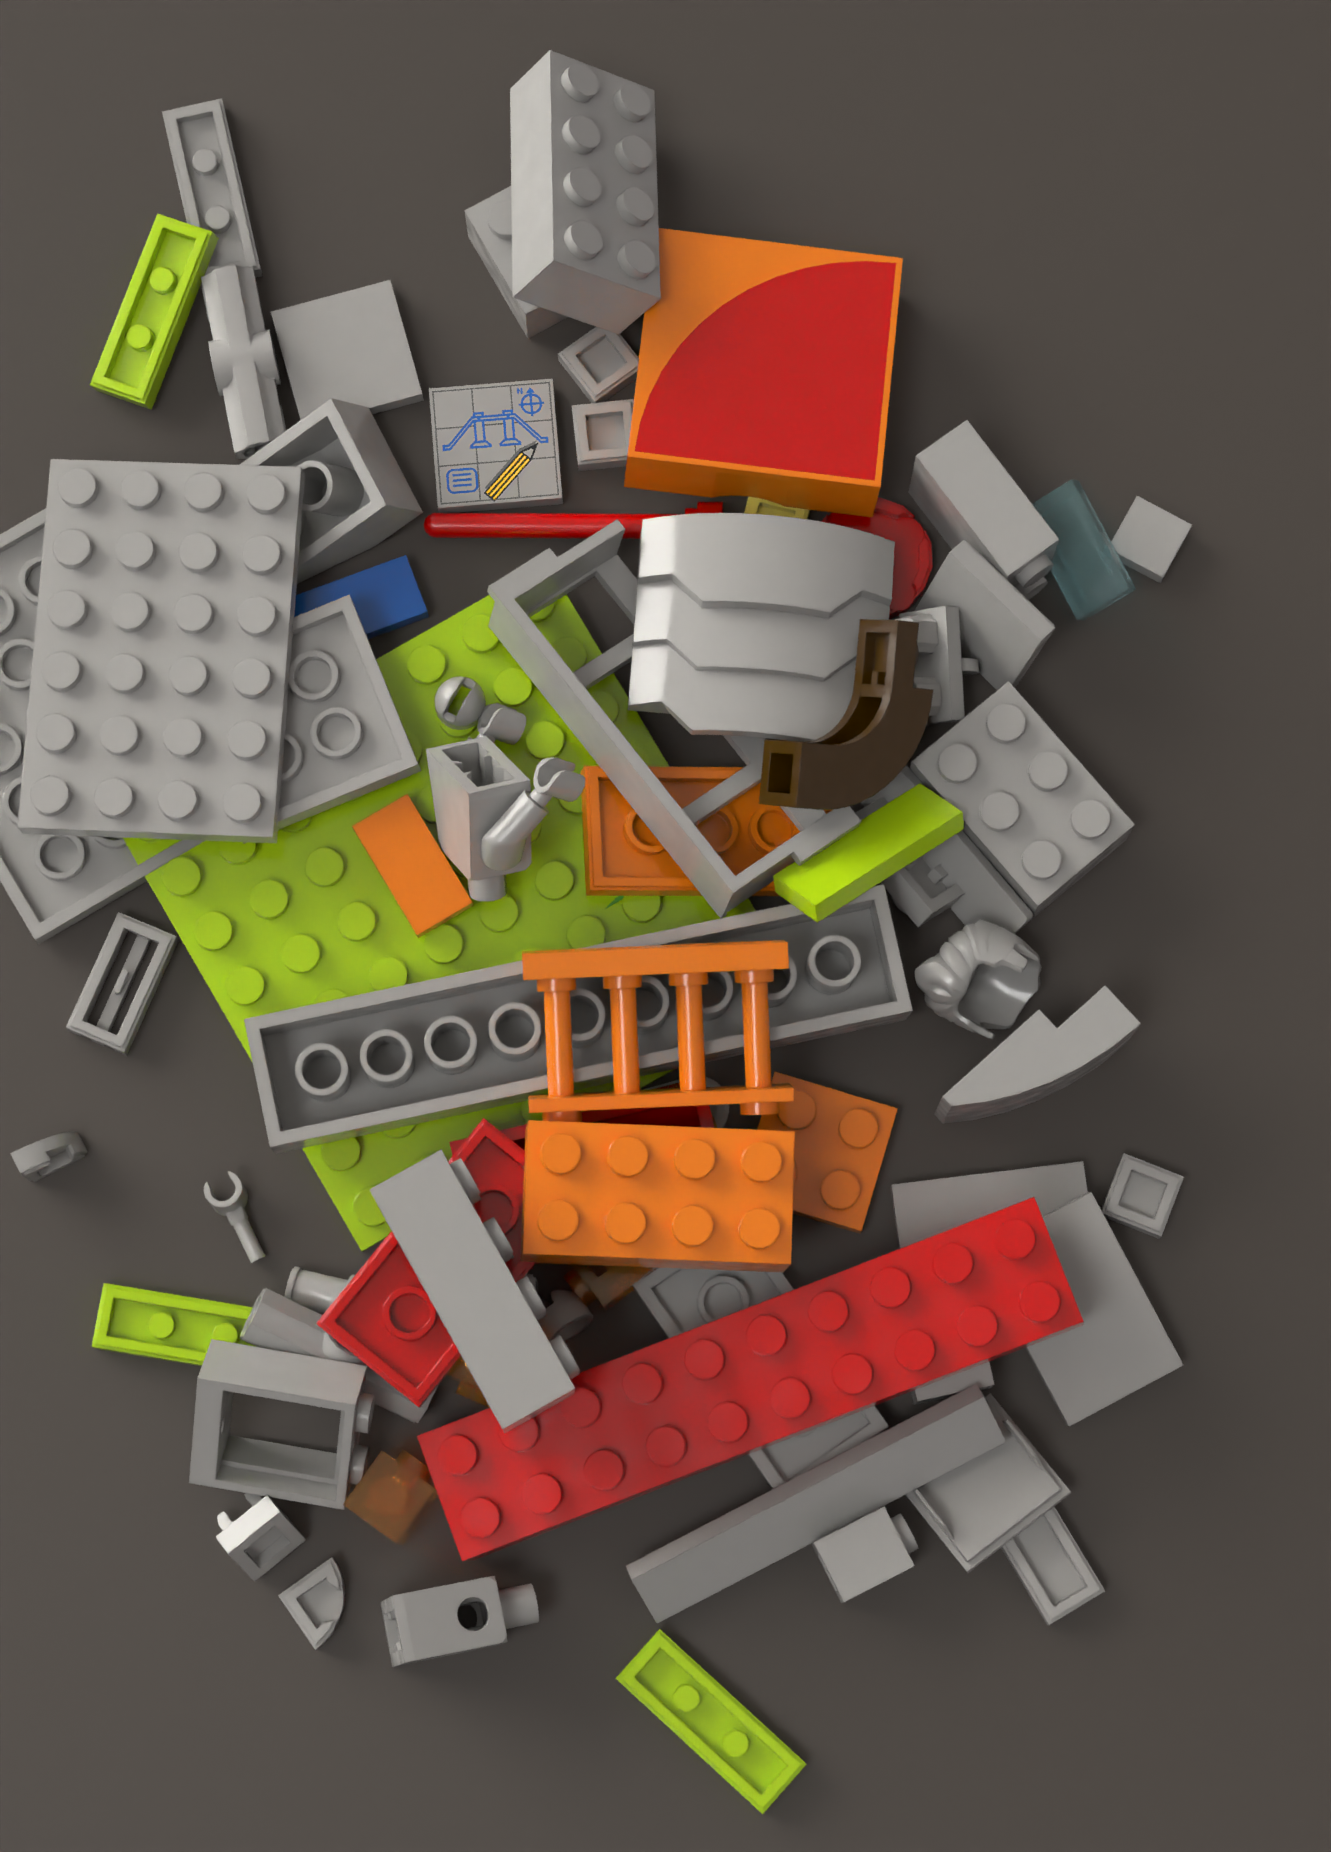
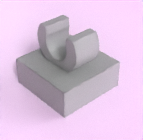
(259, 1536)

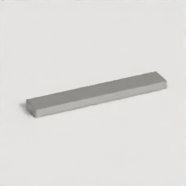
(816, 1503)

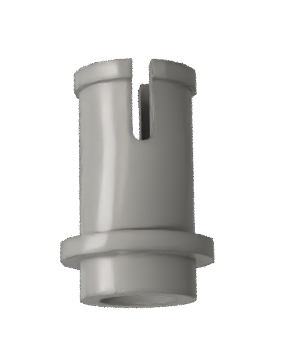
(314, 1289)

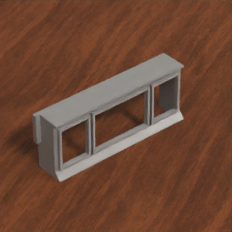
(552, 577)

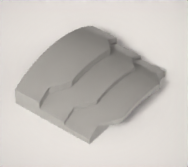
(753, 621)

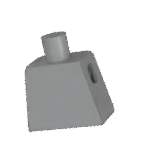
(427, 1626)

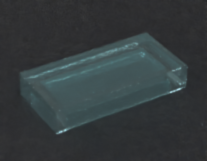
(1085, 557)

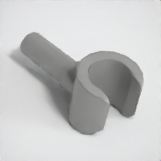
(237, 1216)

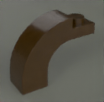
(871, 738)

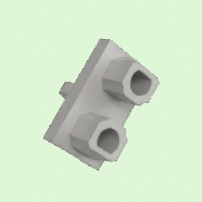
(941, 662)

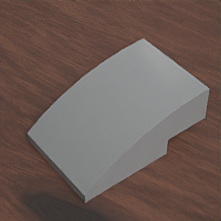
(1040, 1060)

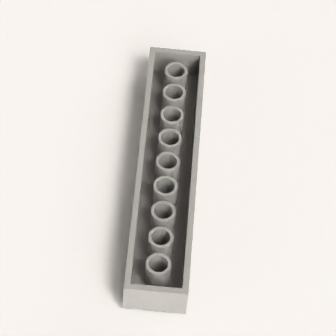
(482, 1037)

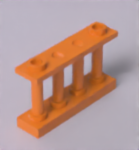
(688, 971)

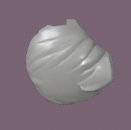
(980, 978)

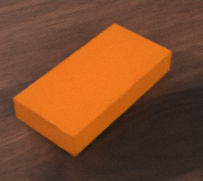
(412, 865)

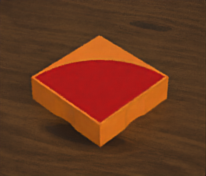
(765, 373)

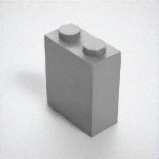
(977, 501)

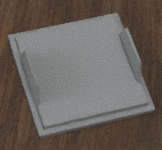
(991, 1496)

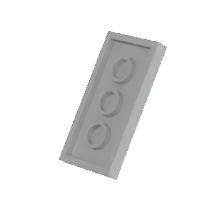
(696, 1297)

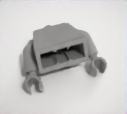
(488, 803)

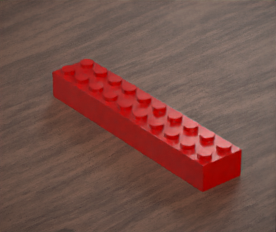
(755, 1379)

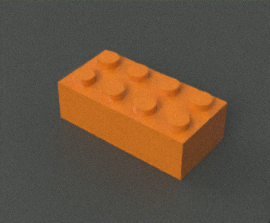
(657, 1196)

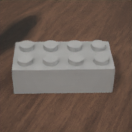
(584, 193)
(474, 1291)

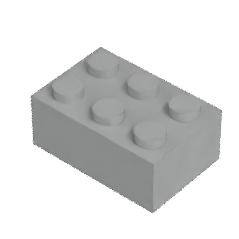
(1023, 798)

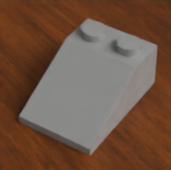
(350, 486)

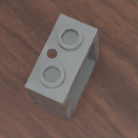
(272, 1467)

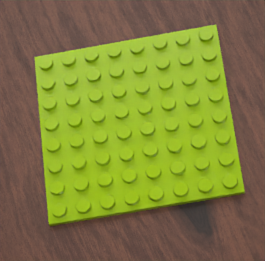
(320, 925)

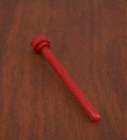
(542, 524)

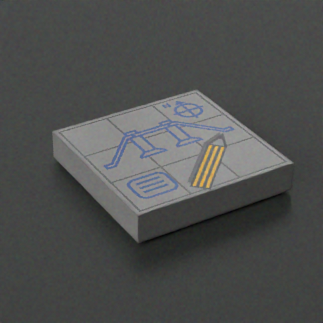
(495, 446)

